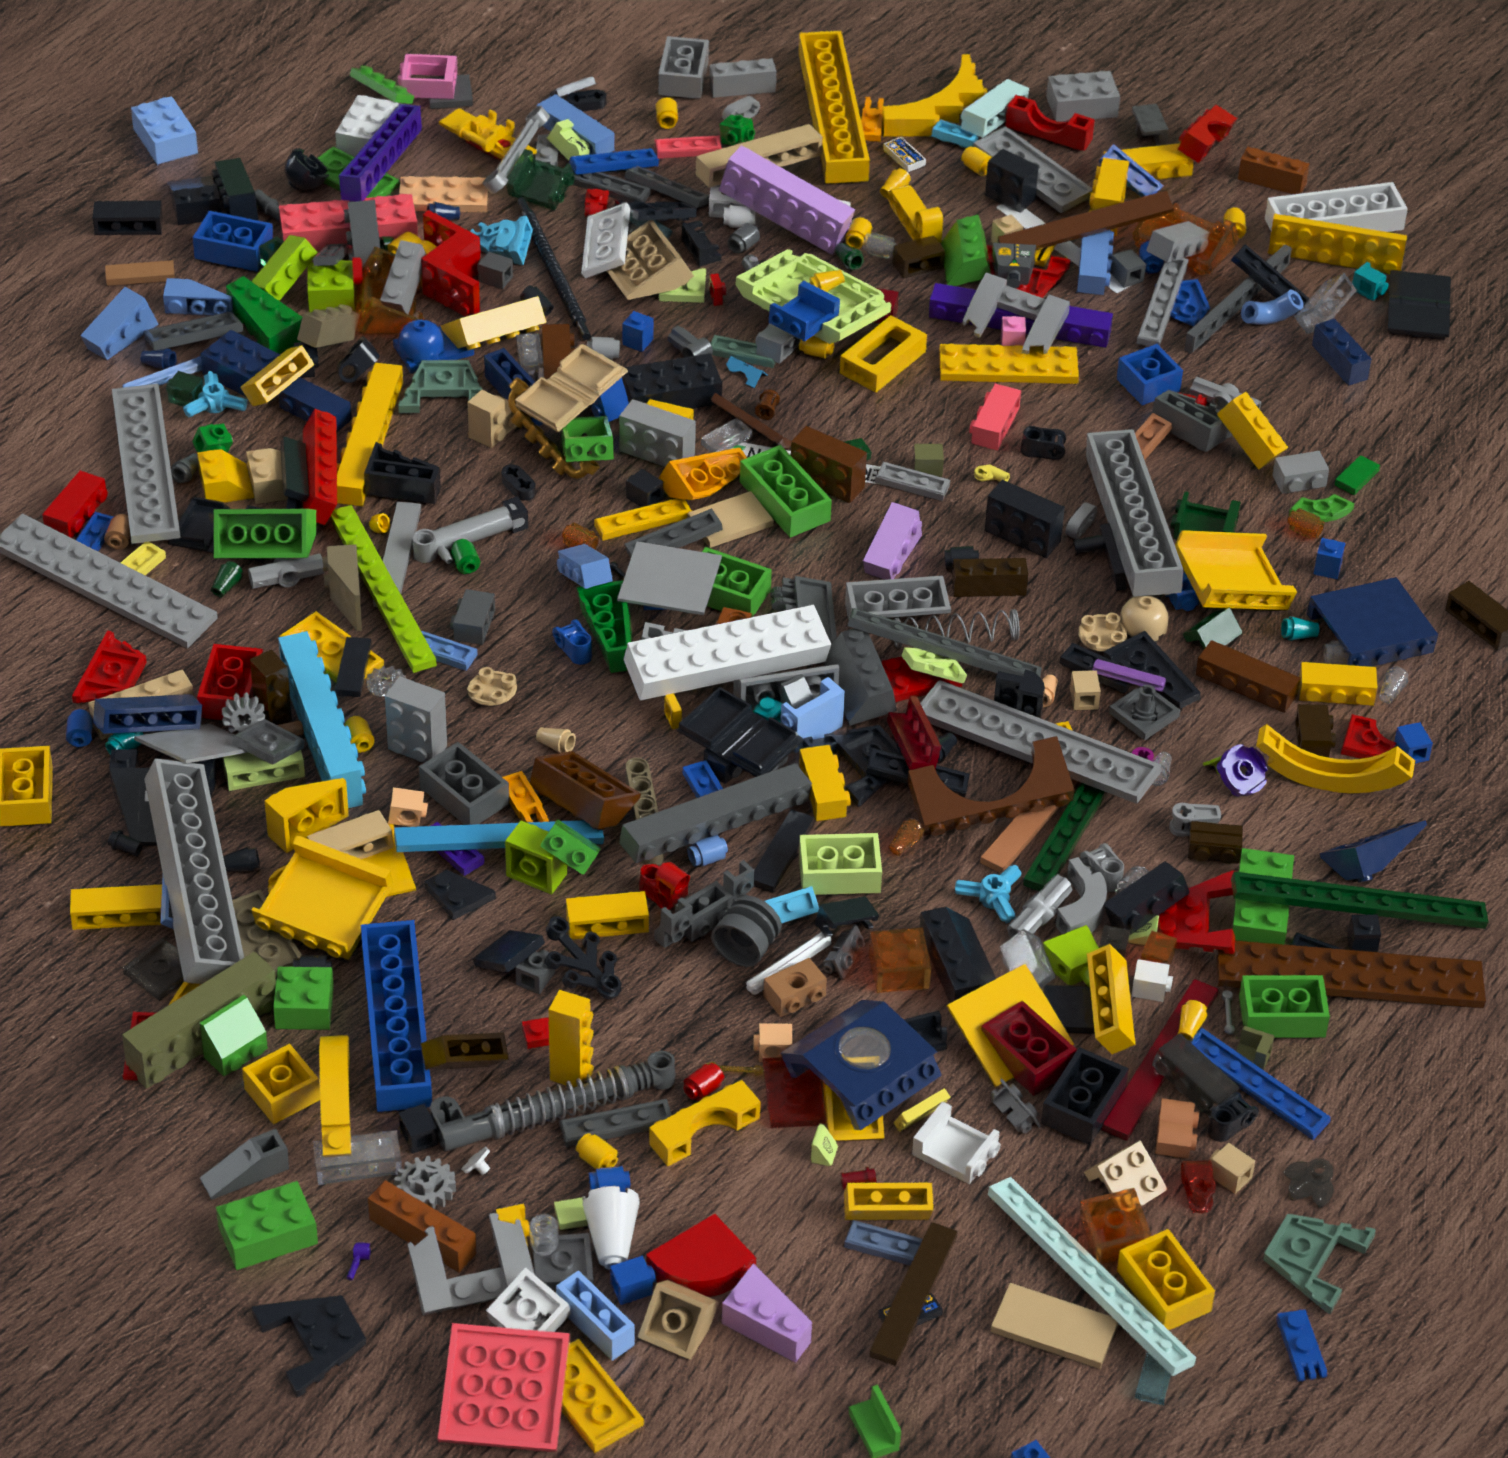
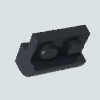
(1021, 692)

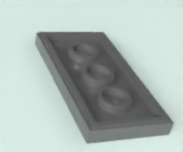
(192, 330)

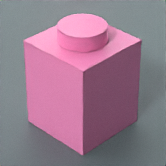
(1013, 331)

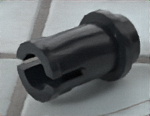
(119, 841)

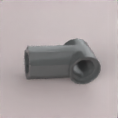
(689, 344)

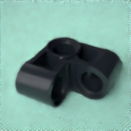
(361, 357)

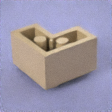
(489, 418)

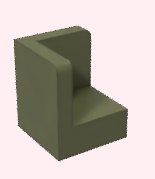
(929, 459)
(1255, 1046)

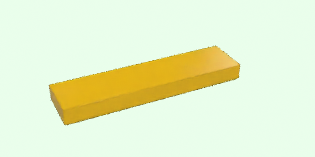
(642, 518)

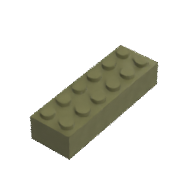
(174, 1033)

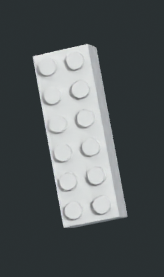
(1366, 207)

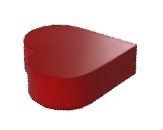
(357, 271)

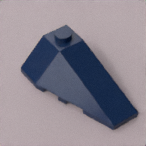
(1371, 853)

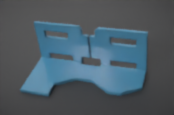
(752, 373)

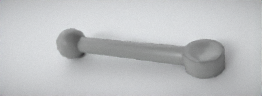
(1227, 997)

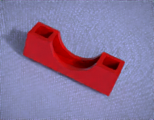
(1026, 117)
(1201, 135)

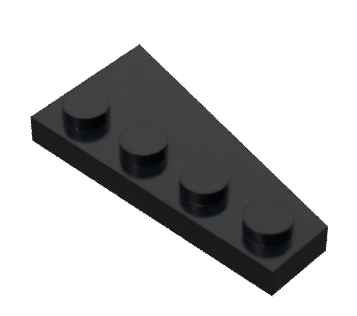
(1145, 655)

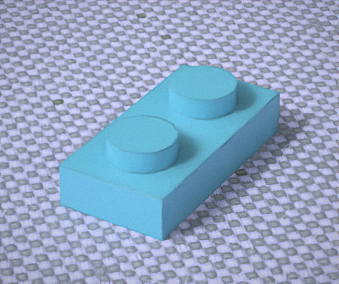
(953, 133)
(795, 904)

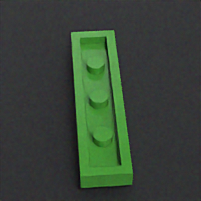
(381, 85)

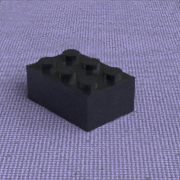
(1024, 518)
(1084, 1095)

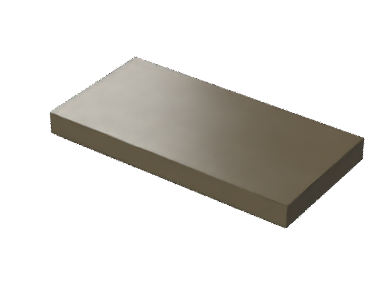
(267, 944)

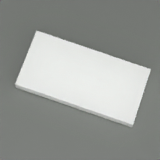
(606, 240)

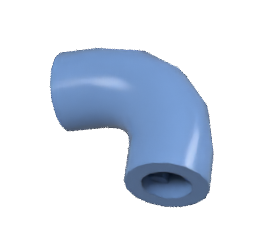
(1273, 310)

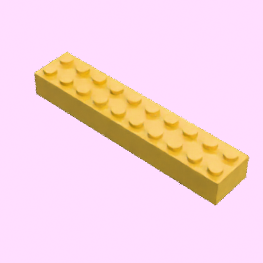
(834, 107)

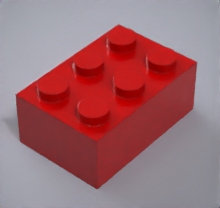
(224, 676)

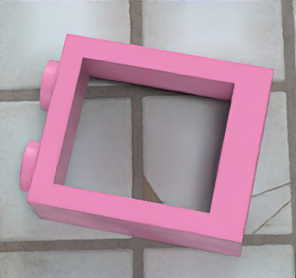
(429, 65)

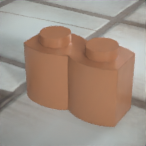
(1175, 1128)

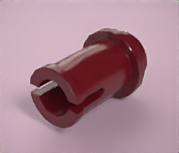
(862, 1176)

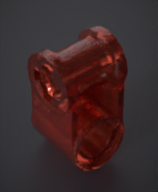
(1198, 1184)

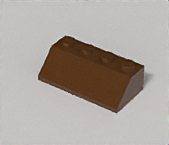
(583, 789)

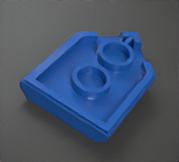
(1190, 303)

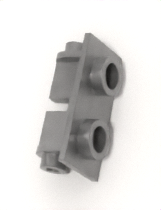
(845, 952)
(1022, 1115)

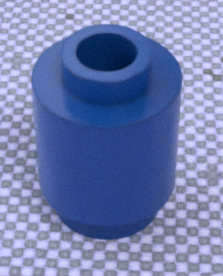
(1153, 263)
(79, 728)
(609, 1177)

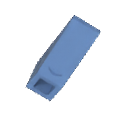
(193, 298)

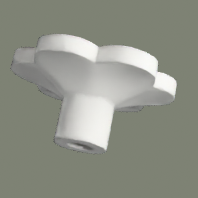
(477, 1161)

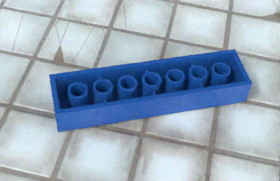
(395, 1015)

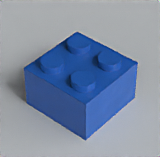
(1149, 373)

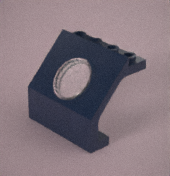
(866, 1059)

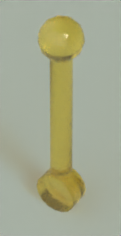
(757, 1070)

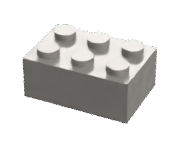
(683, 67)
(1084, 94)
(655, 434)
(415, 720)

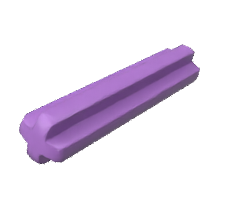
(1128, 675)

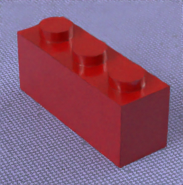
(76, 503)

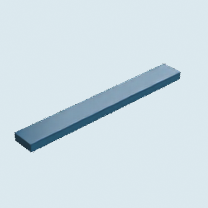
(474, 836)

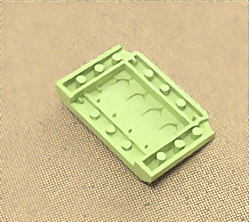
(779, 281)

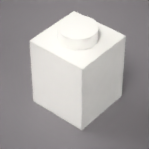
(1151, 980)

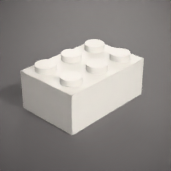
(362, 122)

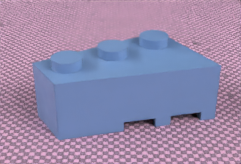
(119, 324)

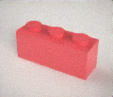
(995, 416)

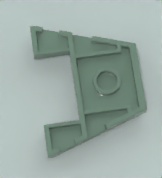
(439, 379)
(1303, 1248)

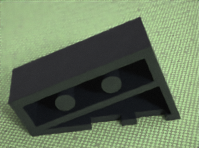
(401, 478)

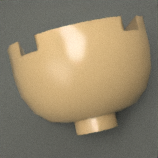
(1145, 614)

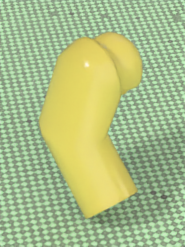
(989, 472)

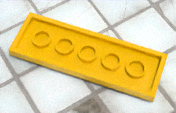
(1337, 243)
(1008, 364)

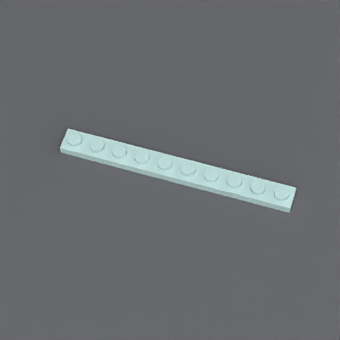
(1092, 1276)

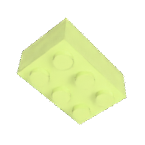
(840, 863)

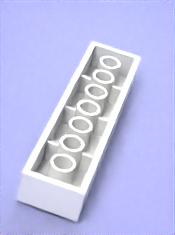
(726, 652)

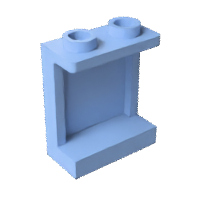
(819, 715)

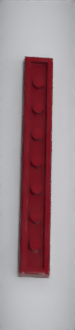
(1146, 1079)

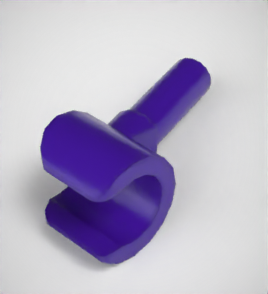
(360, 1252)

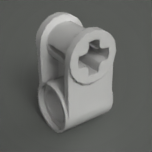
(1106, 862)

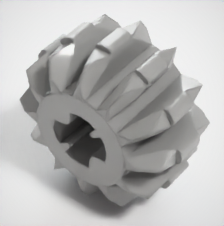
(242, 706)

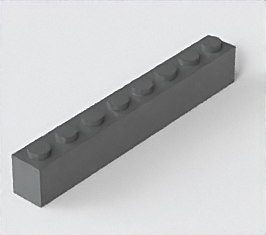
(715, 813)

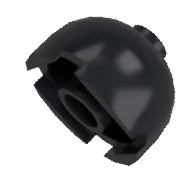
(304, 171)

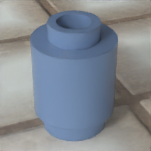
(707, 851)

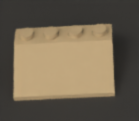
(650, 264)

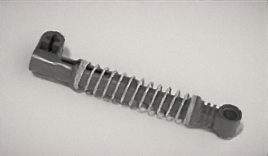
(498, 1120)

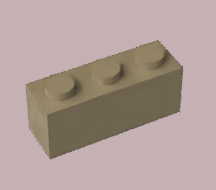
(328, 326)

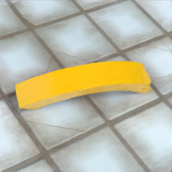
(1335, 774)
(334, 1095)

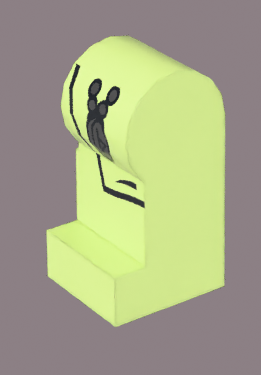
(567, 141)

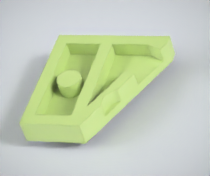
(690, 292)
(934, 664)

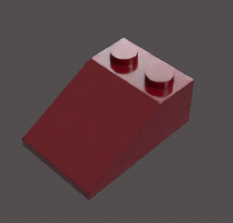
(1029, 1047)

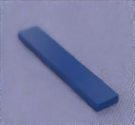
(1262, 1086)

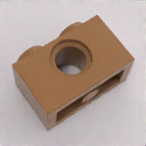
(795, 987)

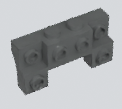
(704, 909)

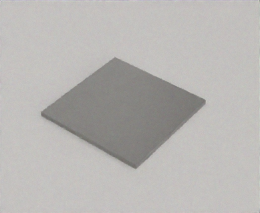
(669, 578)
(192, 744)

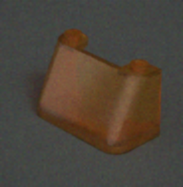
(1221, 238)
(375, 317)

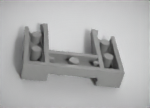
(994, 293)
(442, 1294)

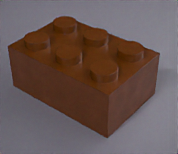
(830, 463)

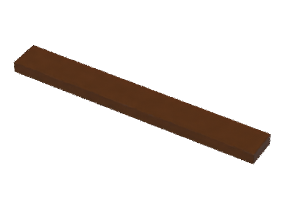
(1092, 222)

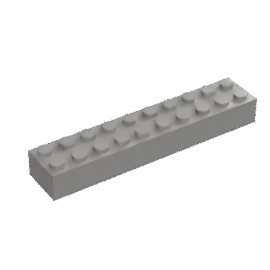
(1134, 513)
(193, 869)

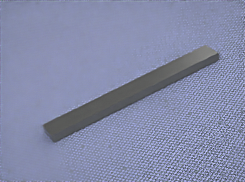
(1232, 303)
(938, 644)

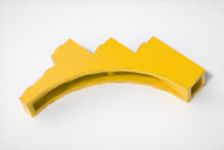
(922, 116)

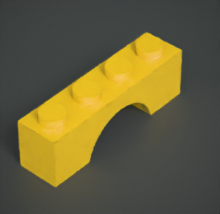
(732, 1106)

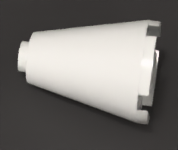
(611, 1222)

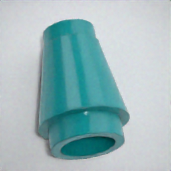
(1297, 628)

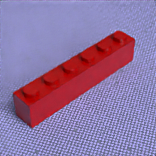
(321, 456)

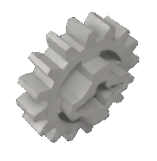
(427, 1181)

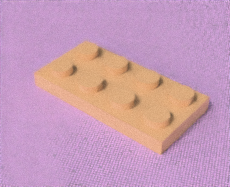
(454, 191)

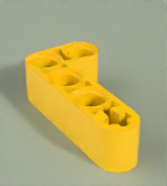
(914, 215)

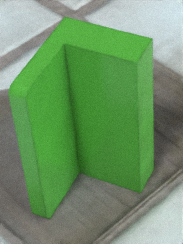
(876, 1424)

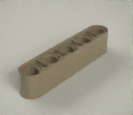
(640, 779)

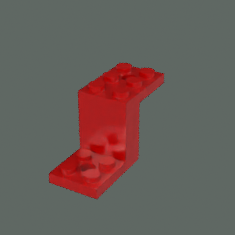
(451, 265)

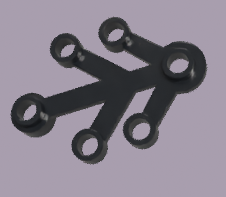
(605, 983)

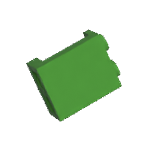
(570, 847)

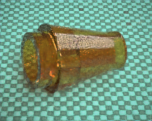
(907, 835)

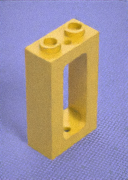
(878, 375)

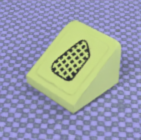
(1142, 934)
(823, 1147)

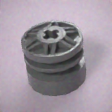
(746, 931)

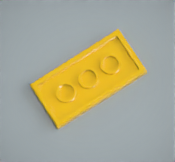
(330, 643)
(595, 1402)

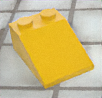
(305, 810)
(839, 1122)

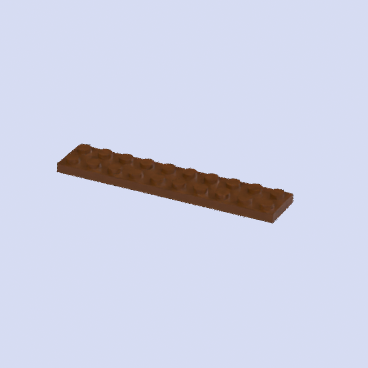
(1361, 973)

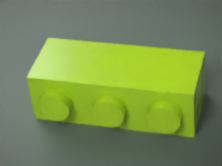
(285, 266)

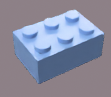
(164, 130)

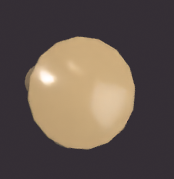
(1101, 631)
(492, 687)

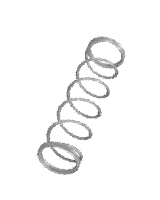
(1013, 620)

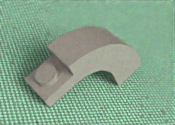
(1090, 907)

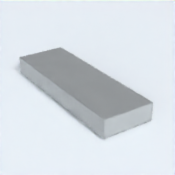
(912, 481)

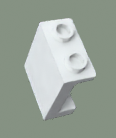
(954, 1145)

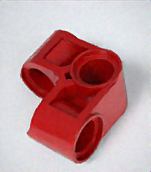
(664, 883)

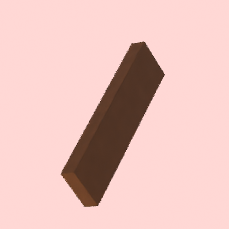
(751, 421)

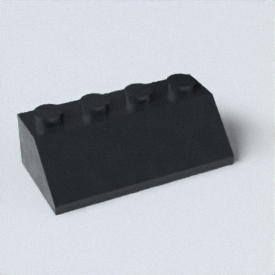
(955, 952)

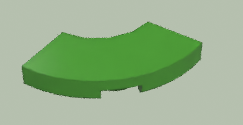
(1327, 509)

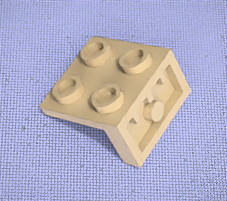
(1127, 1170)

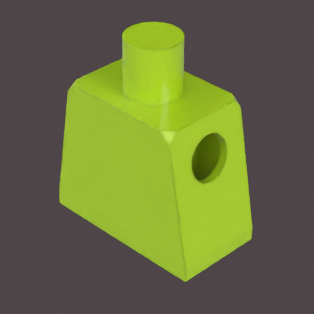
(1069, 955)

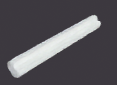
(801, 953)

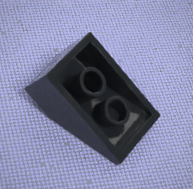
(194, 199)

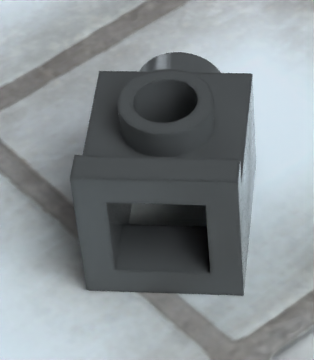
(534, 967)

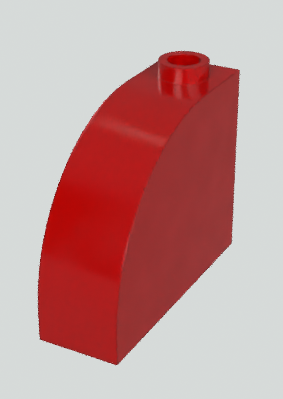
(703, 1258)

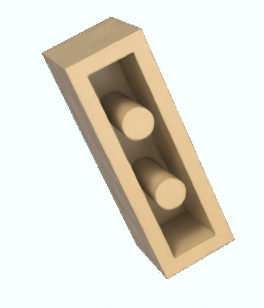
(358, 837)

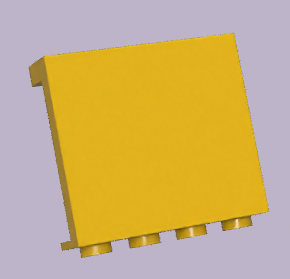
(1232, 571)
(324, 898)

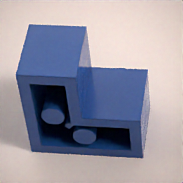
(611, 402)

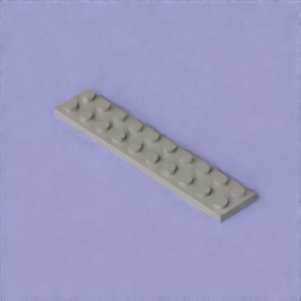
(145, 464)
(106, 581)
(1015, 730)

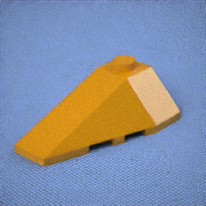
(701, 474)

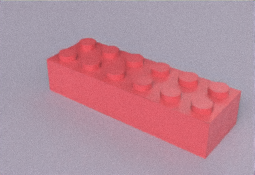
(325, 223)

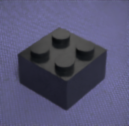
(1011, 180)

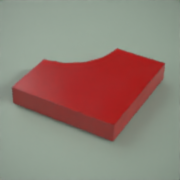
(1364, 739)

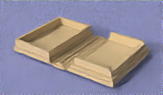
(570, 390)

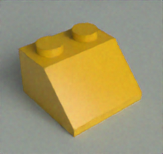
(224, 476)

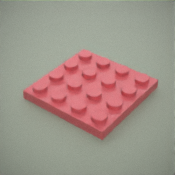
(504, 1387)

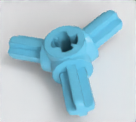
(214, 398)
(993, 891)

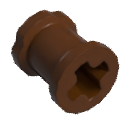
(766, 403)

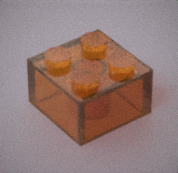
(899, 960)
(1113, 1223)

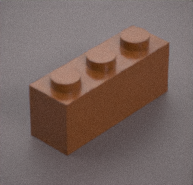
(1273, 171)

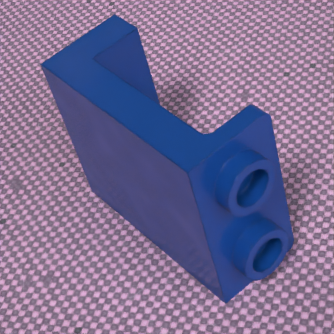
(806, 312)

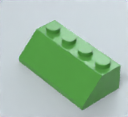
(264, 533)

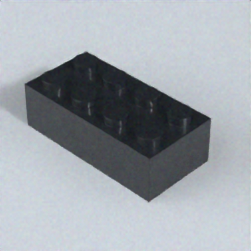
(679, 381)

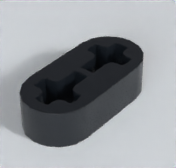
(588, 100)
(522, 480)

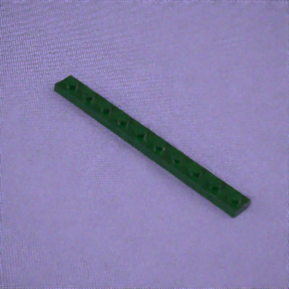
(1359, 900)

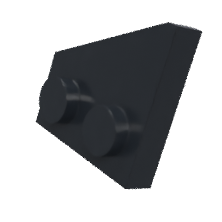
(458, 894)

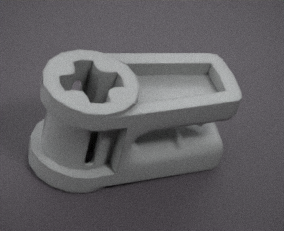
(1190, 813)

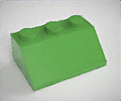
(965, 252)

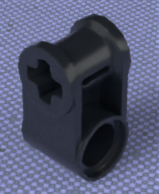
(1040, 443)
(1231, 1117)

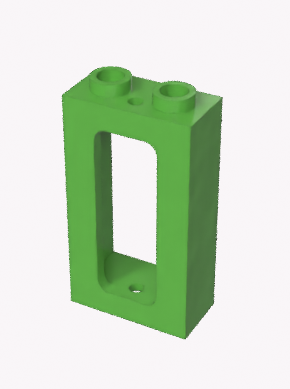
(598, 439)

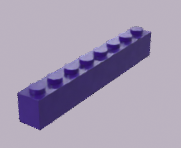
(1080, 326)

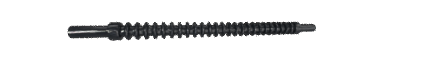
(555, 271)

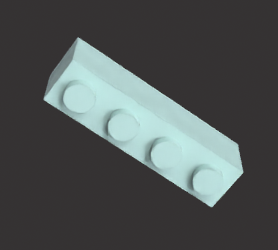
(991, 109)

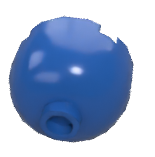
(420, 341)

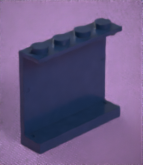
(1375, 622)

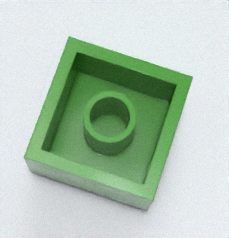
(303, 998)

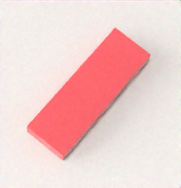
(686, 146)

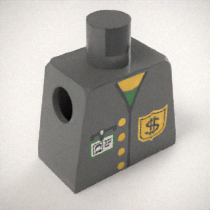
(1013, 262)

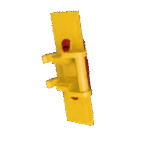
(482, 132)

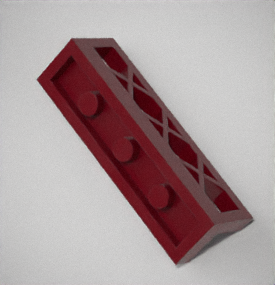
(915, 735)

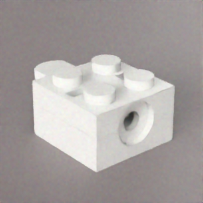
(529, 1305)

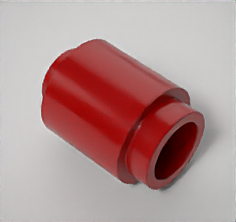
(703, 1081)

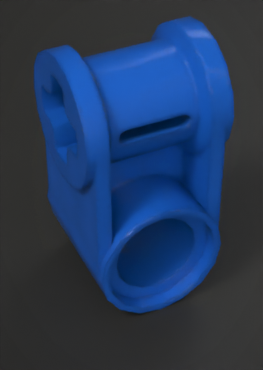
(574, 642)

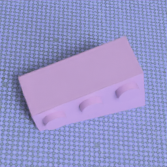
(893, 542)
(766, 1316)

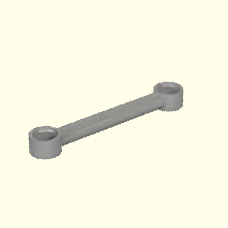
(497, 178)

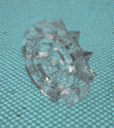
(377, 686)

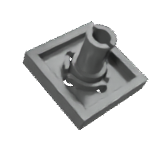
(1148, 707)

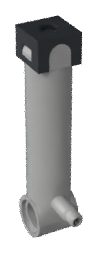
(429, 543)

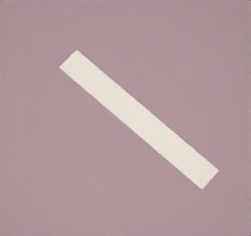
(1067, 249)

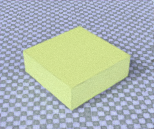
(570, 1213)

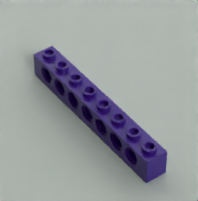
(380, 153)

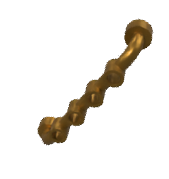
(535, 433)

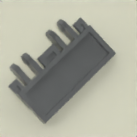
(806, 592)

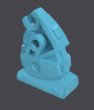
(506, 238)

